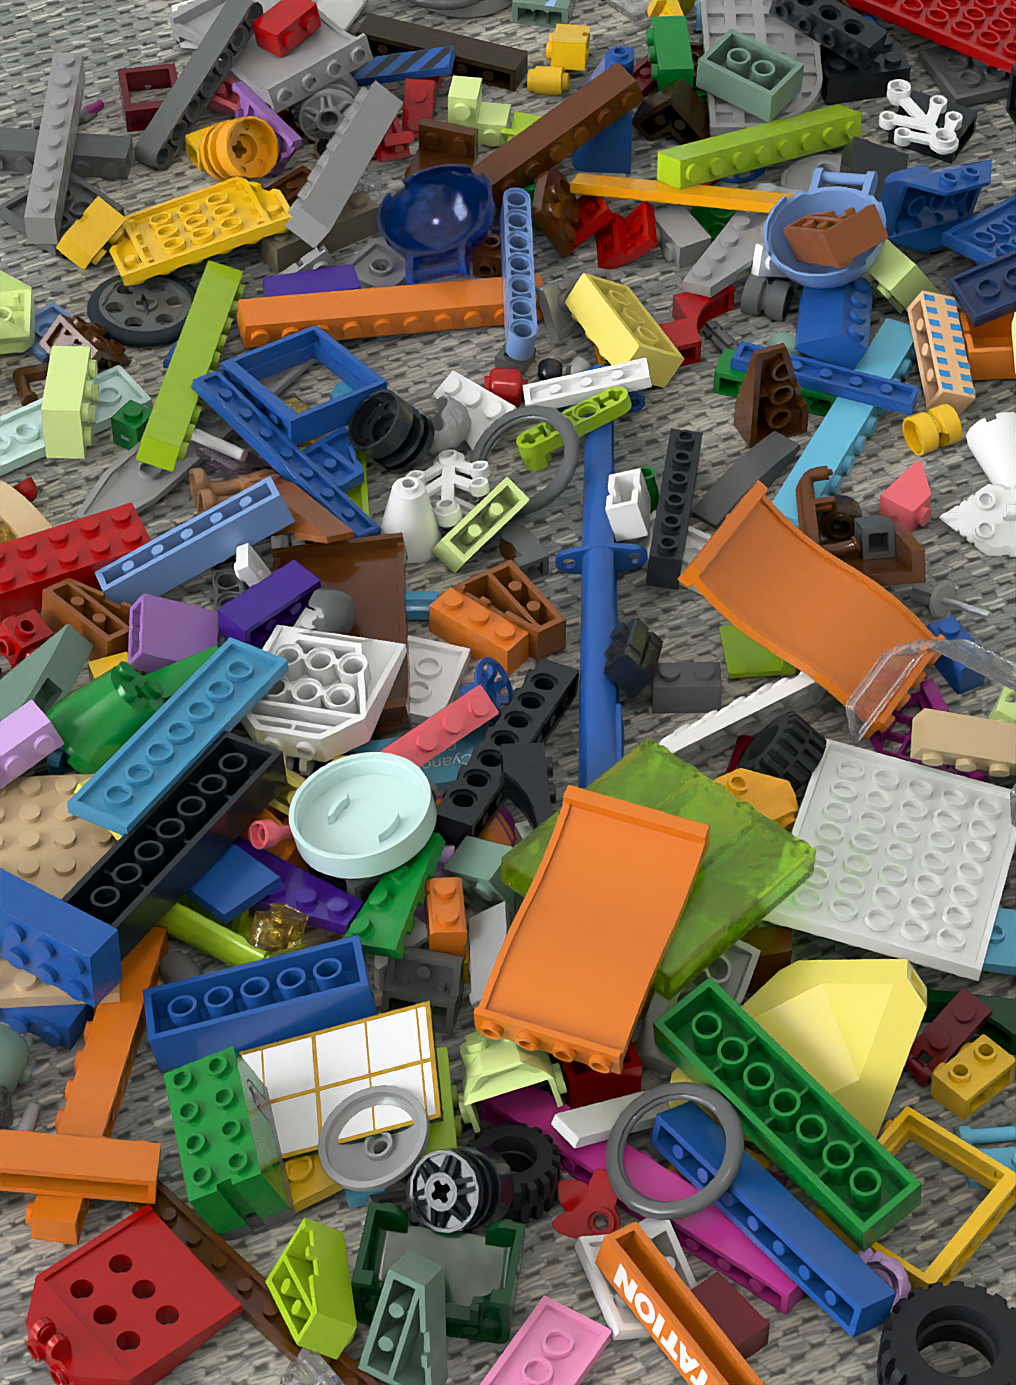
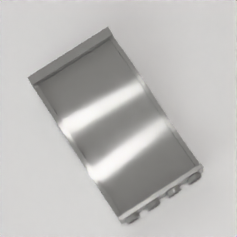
(276, 80)

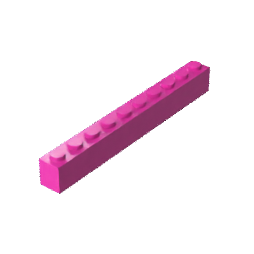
(705, 1234)

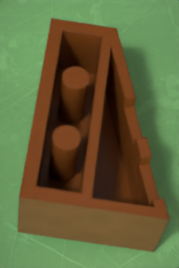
(835, 239)
(518, 600)
(90, 614)

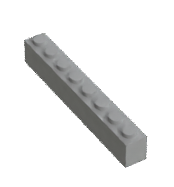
(55, 148)
(342, 163)

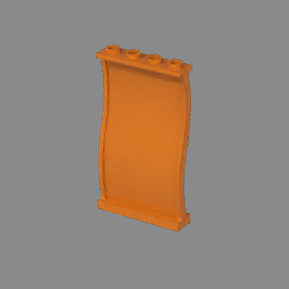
(804, 602)
(592, 930)

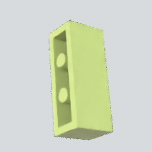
(480, 525)

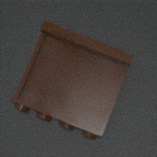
(905, 568)

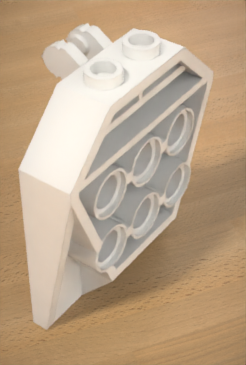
(327, 695)

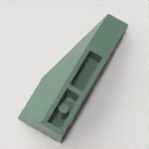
(46, 673)

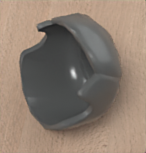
(334, 610)

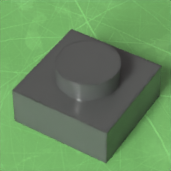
(503, 360)

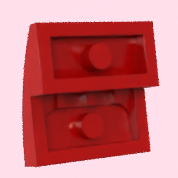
(626, 237)

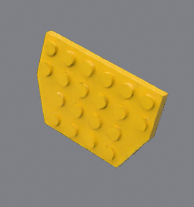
(196, 228)

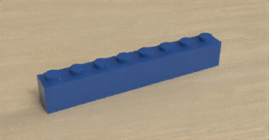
(776, 1222)

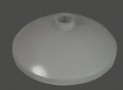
(361, 1164)

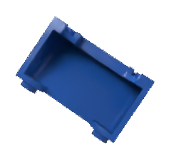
(611, 147)

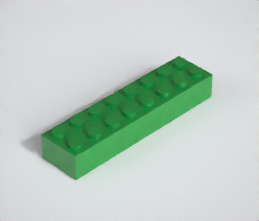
(789, 1114)

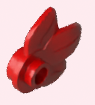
(583, 1205)

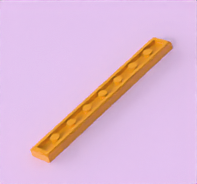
(661, 192)

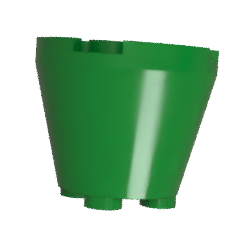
(104, 715)

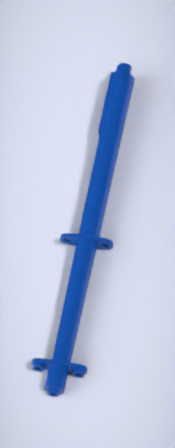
(598, 563)

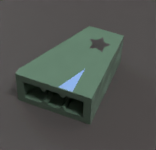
(542, 12)

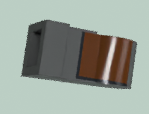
(524, 550)

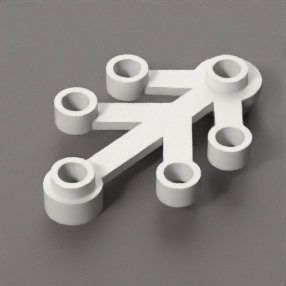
(939, 139)
(449, 466)

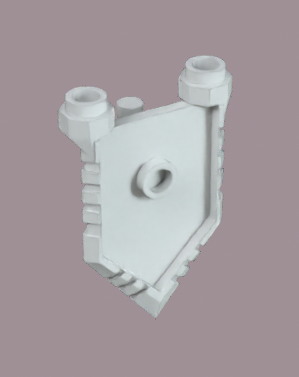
(987, 520)

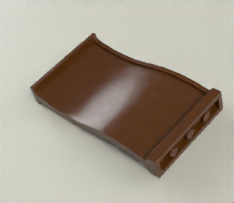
(375, 577)

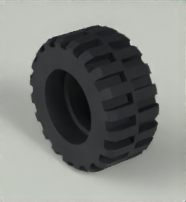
(944, 1315)

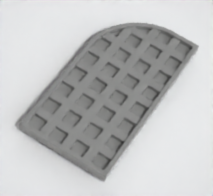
(756, 22)

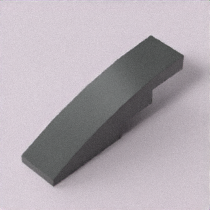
(760, 463)

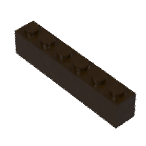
(494, 63)

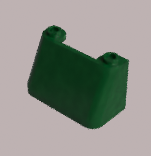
(478, 1270)

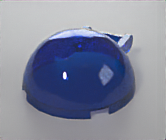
(438, 220)

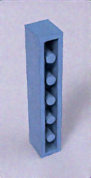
(196, 544)

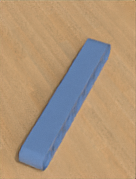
(518, 274)

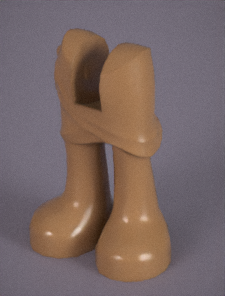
(211, 493)

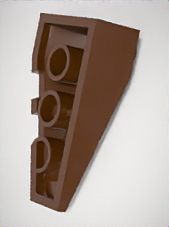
(770, 397)

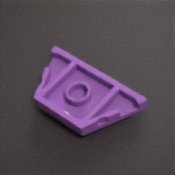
(254, 106)

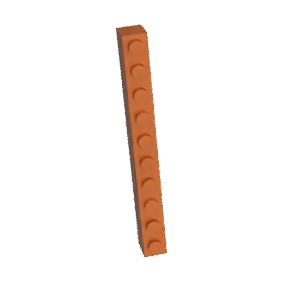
(376, 310)
(100, 1081)

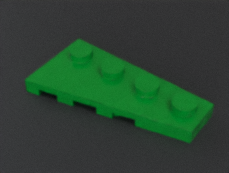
(391, 905)

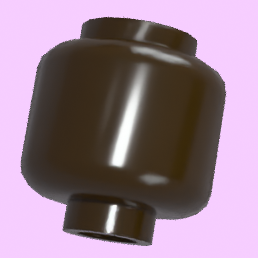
(839, 523)

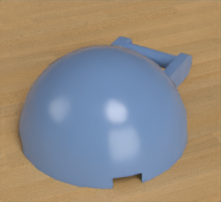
(820, 200)

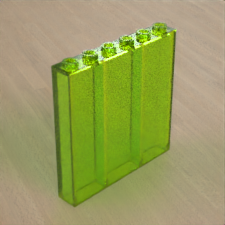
(739, 881)

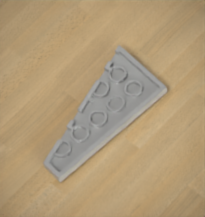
(731, 250)

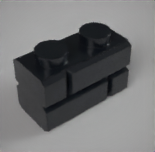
(632, 656)

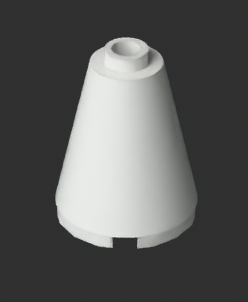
(995, 447)
(413, 515)

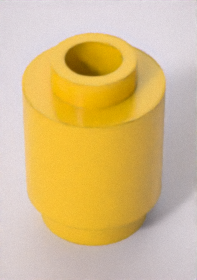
(548, 80)

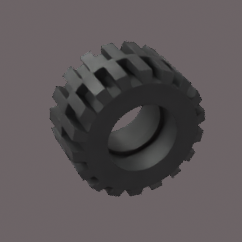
(785, 750)
(536, 1162)

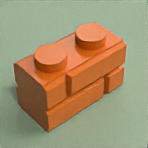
(445, 916)

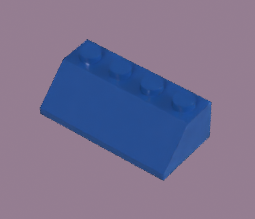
(835, 323)

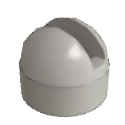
(577, 365)

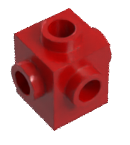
(22, 635)

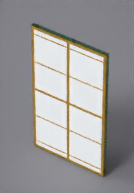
(324, 1067)

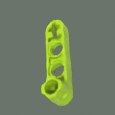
(606, 405)

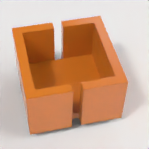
(989, 348)

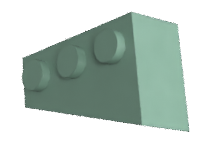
(409, 1325)

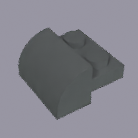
(423, 978)

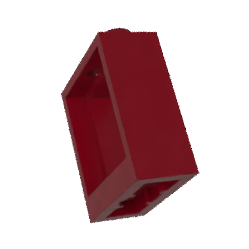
(140, 114)

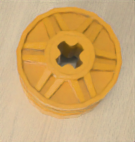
(239, 148)

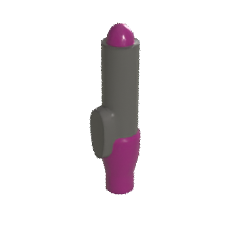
(90, 112)

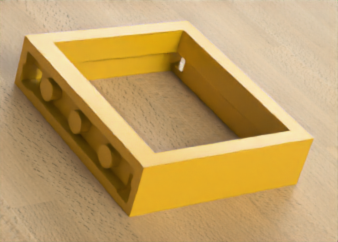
(966, 1159)

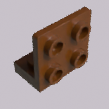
(443, 144)
(77, 332)

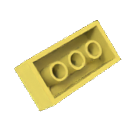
(622, 327)

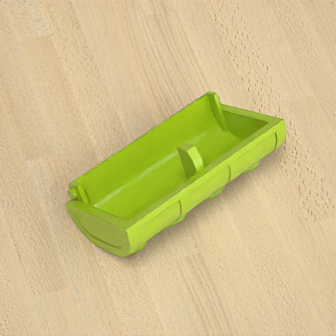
(212, 937)

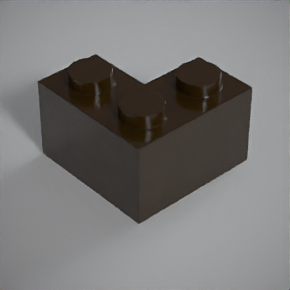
(673, 110)

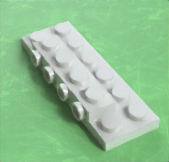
(742, 717)

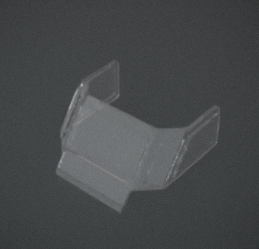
(895, 666)

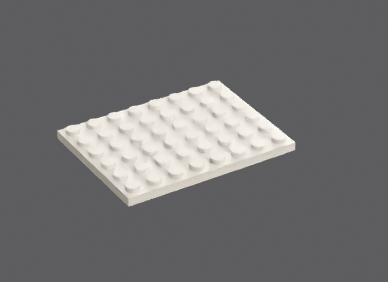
(901, 859)

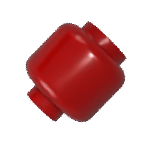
(506, 384)

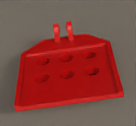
(157, 1266)

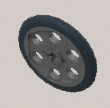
(150, 332)

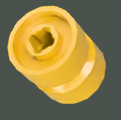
(932, 429)

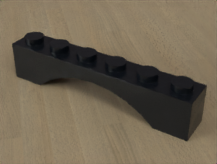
(526, 784)

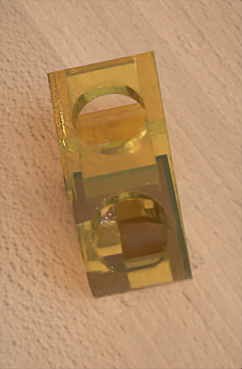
(272, 929)

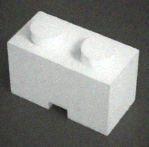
(628, 505)

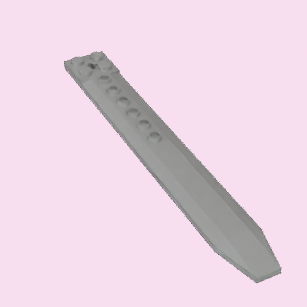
(146, 484)

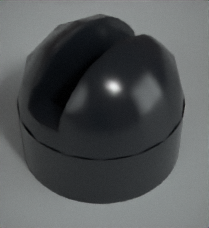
(549, 369)

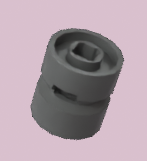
(765, 297)

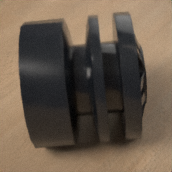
(391, 431)
(461, 1188)

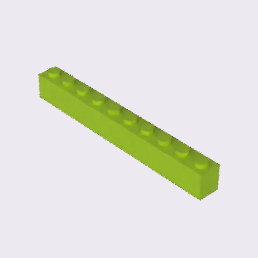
(194, 356)

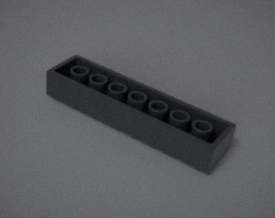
(180, 837)

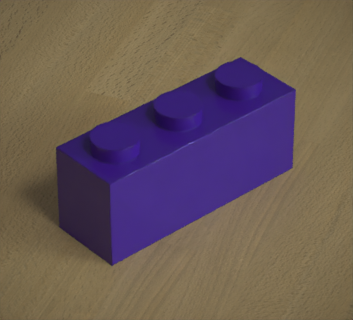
(312, 281)
(267, 604)

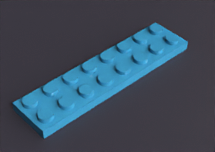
(177, 735)

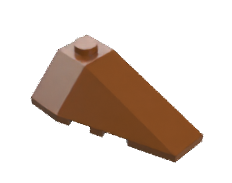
(311, 518)

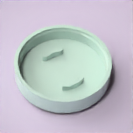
(362, 815)

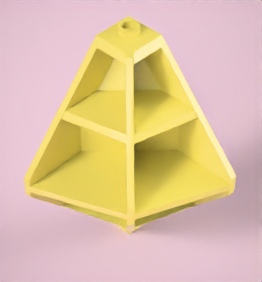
(844, 1026)

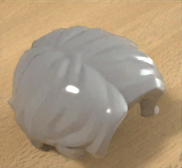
(450, 424)

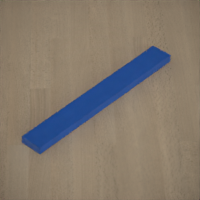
(280, 451)

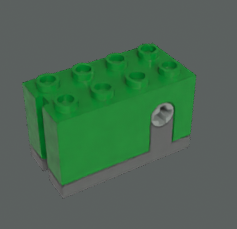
(228, 1144)

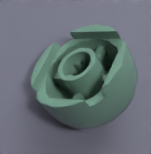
(13, 1059)

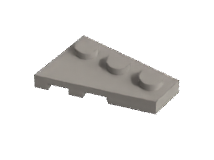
(554, 310)

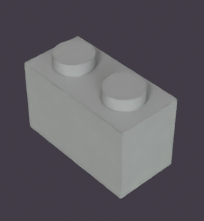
(680, 236)

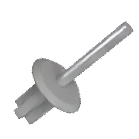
(942, 600)

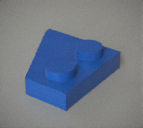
(337, 459)

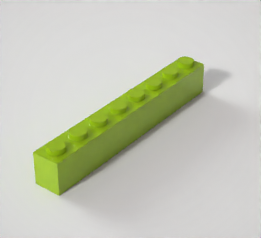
(758, 146)

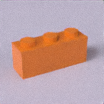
(475, 627)

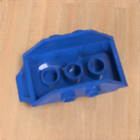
(929, 202)

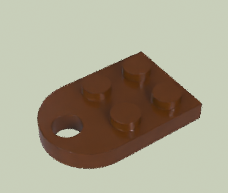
(556, 210)

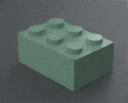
(749, 75)

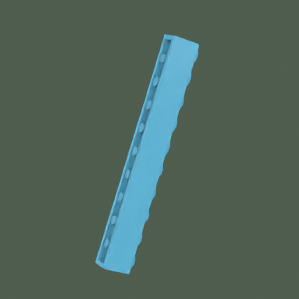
(849, 421)

